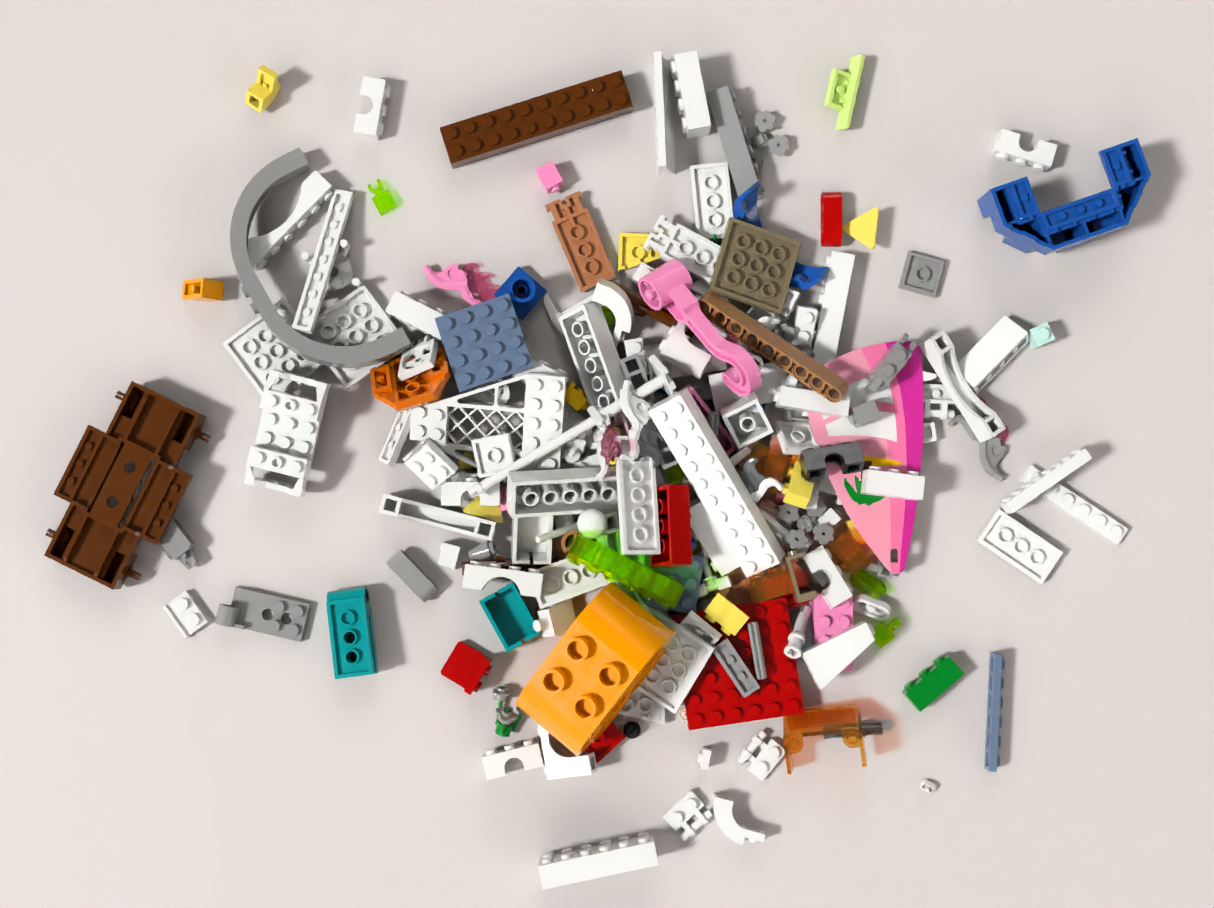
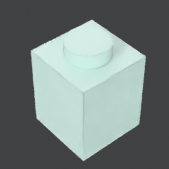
(1040, 335)

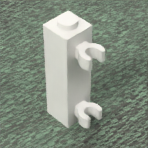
(808, 401)

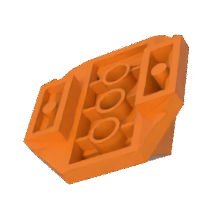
(414, 391)

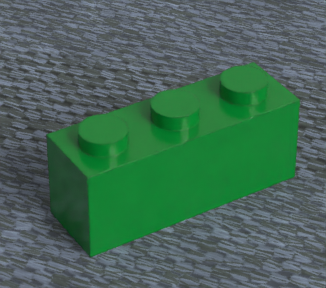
(932, 682)

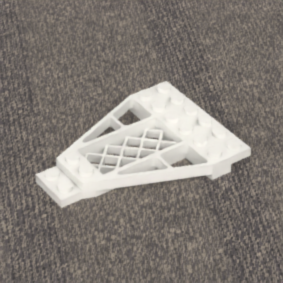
(541, 419)

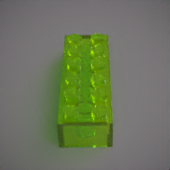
(624, 569)

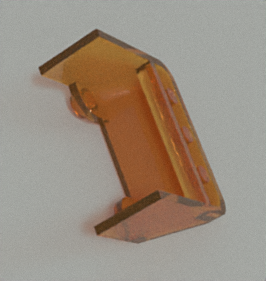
(823, 721)

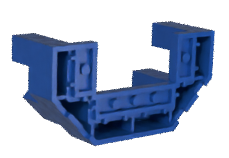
(1067, 226)

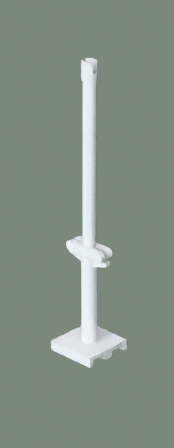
(598, 416)

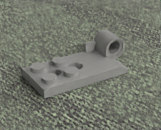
(248, 613)

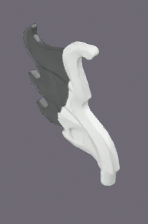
(643, 430)
(756, 482)

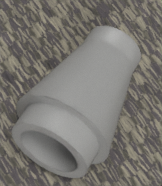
(486, 550)

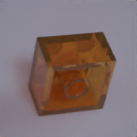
(770, 463)
(848, 553)
(769, 585)

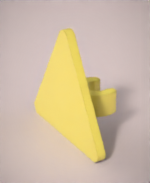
(864, 227)
(490, 513)

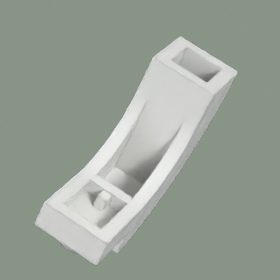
(619, 303)

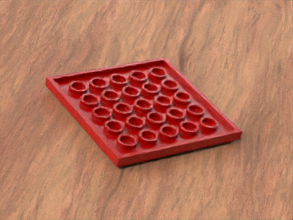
(714, 696)

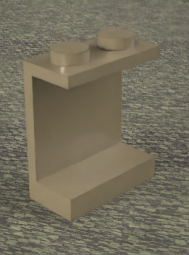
(798, 596)

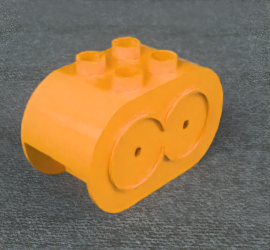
(595, 668)

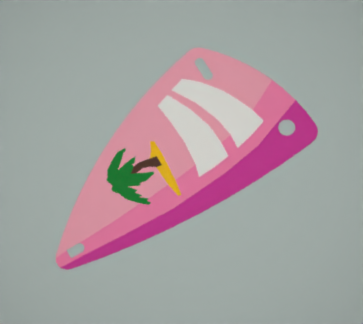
(887, 443)

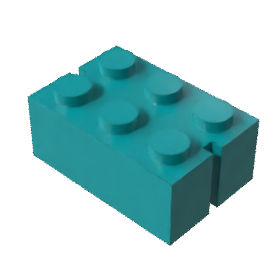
(509, 616)

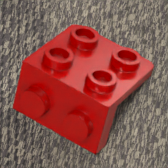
(466, 667)

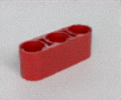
(831, 219)

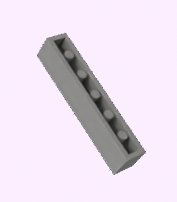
(733, 139)

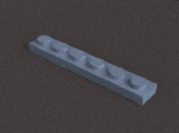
(994, 720)

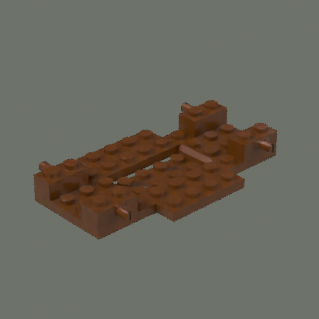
(90, 530)

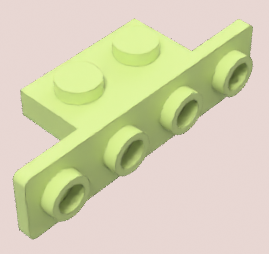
(843, 91)

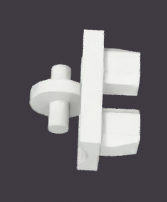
(575, 448)

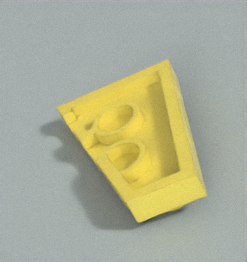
(631, 251)

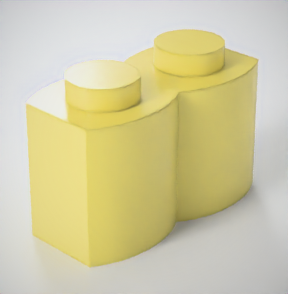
(726, 614)

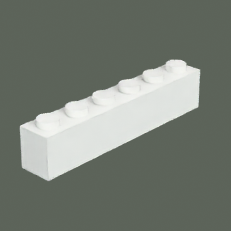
(832, 306)

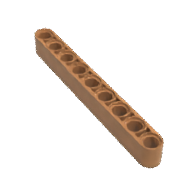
(773, 347)

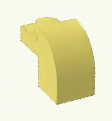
(264, 91)

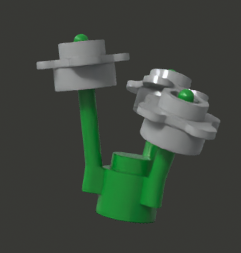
(506, 714)

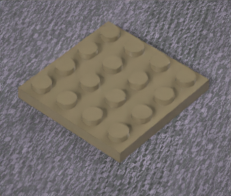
(754, 266)

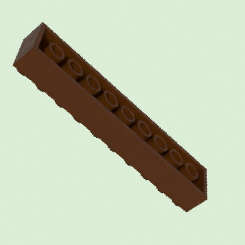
(536, 119)

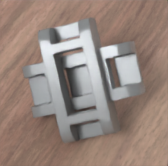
(877, 566)

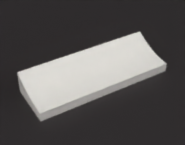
(663, 115)

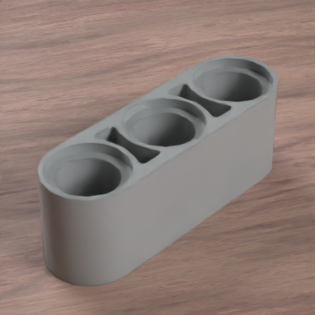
(412, 575)

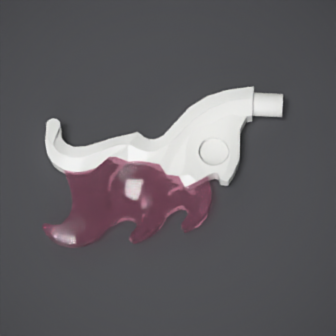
(605, 445)

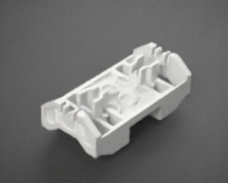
(287, 433)

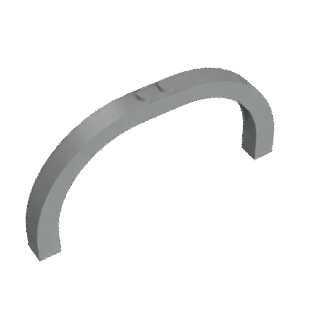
(260, 186)

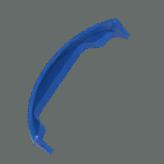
(746, 210)

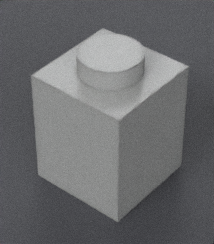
(863, 413)

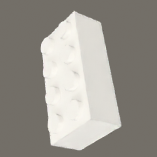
(691, 95)

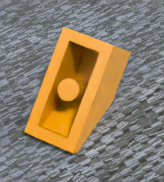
(203, 290)

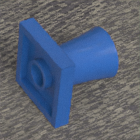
(522, 302)

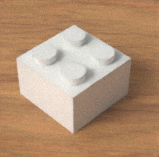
(746, 420)

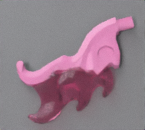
(469, 283)

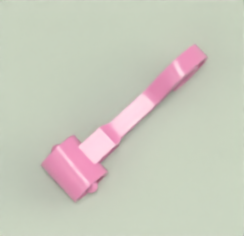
(670, 288)

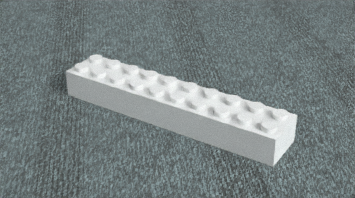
(422, 318)
(597, 361)
(716, 482)

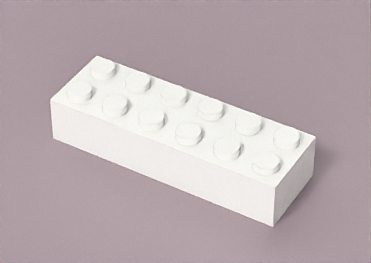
(560, 492)
(597, 861)

